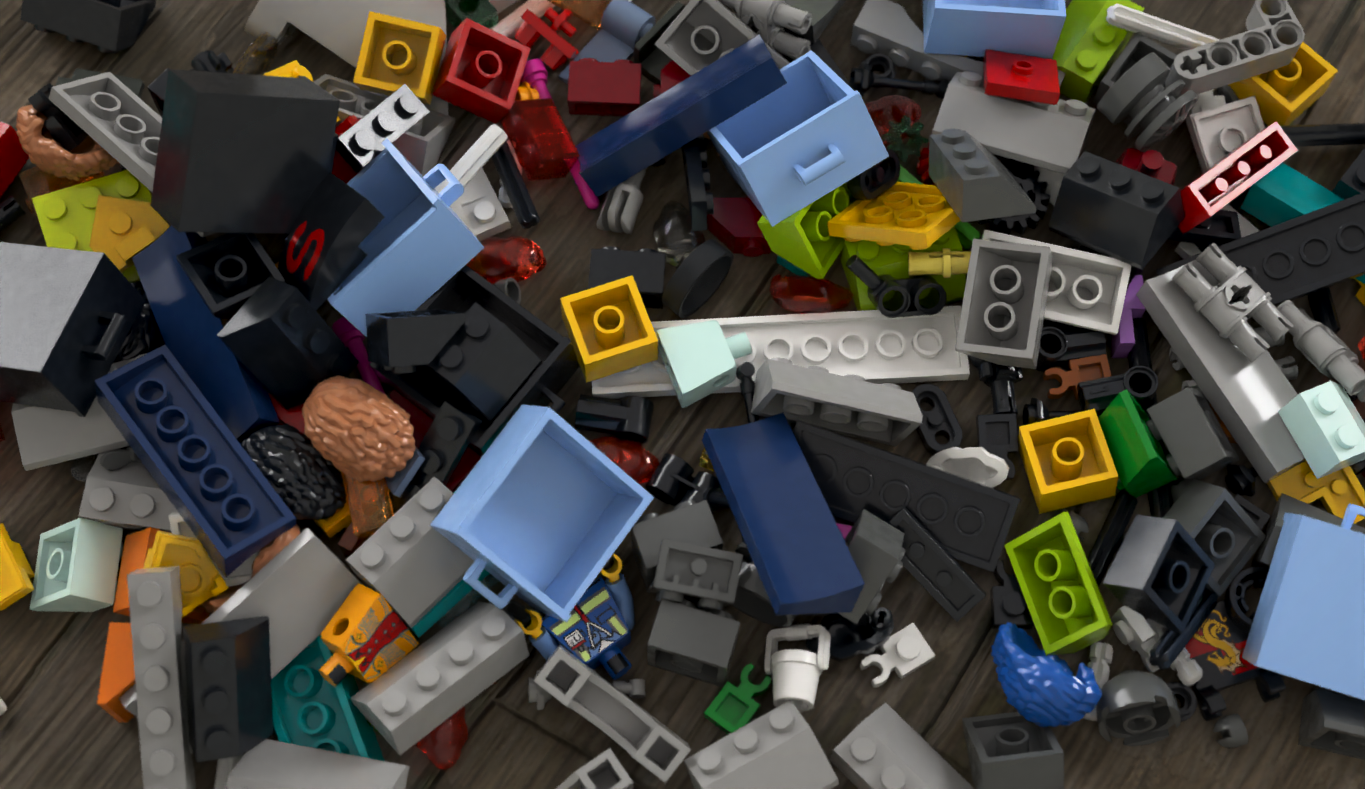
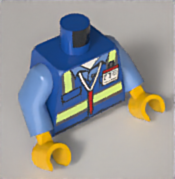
(597, 625)

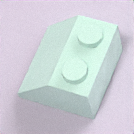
(1326, 428)
(77, 567)

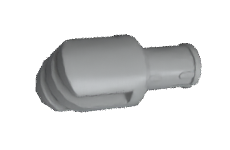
(622, 205)

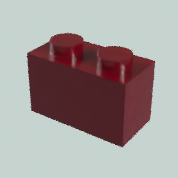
(604, 87)

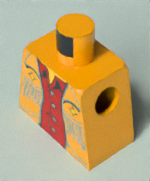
(364, 638)

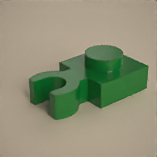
(734, 705)

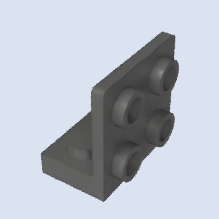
(696, 575)

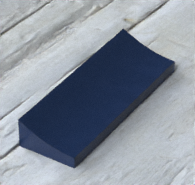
(679, 115)
(193, 339)
(194, 458)
(784, 518)

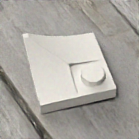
(481, 208)

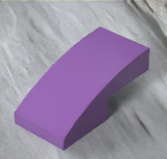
(1133, 308)

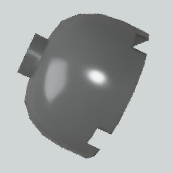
(1136, 708)

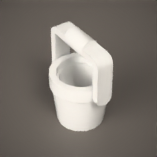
(793, 670)

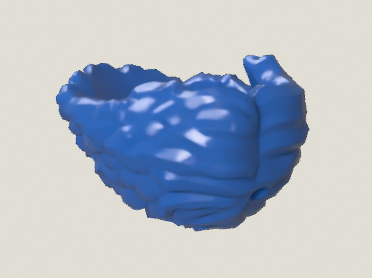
(1042, 684)

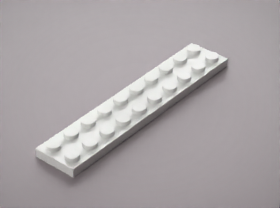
(843, 342)

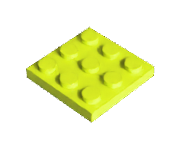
(69, 213)

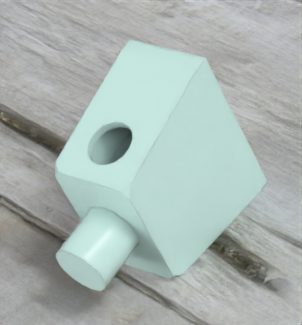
(700, 358)

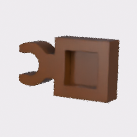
(1078, 371)

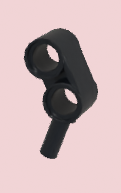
(907, 291)
(674, 484)

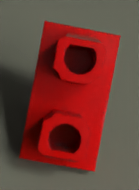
(534, 28)

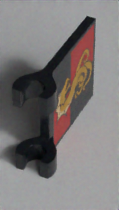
(1219, 653)

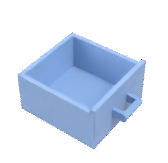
(995, 25)
(799, 140)
(414, 245)
(541, 513)
(1314, 605)

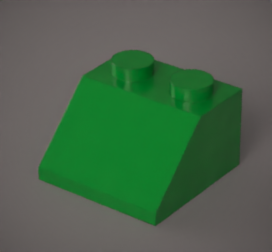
(1134, 450)

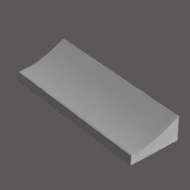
(115, 121)
(1239, 391)
(296, 592)

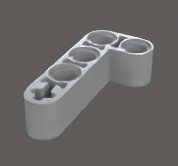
(1266, 46)

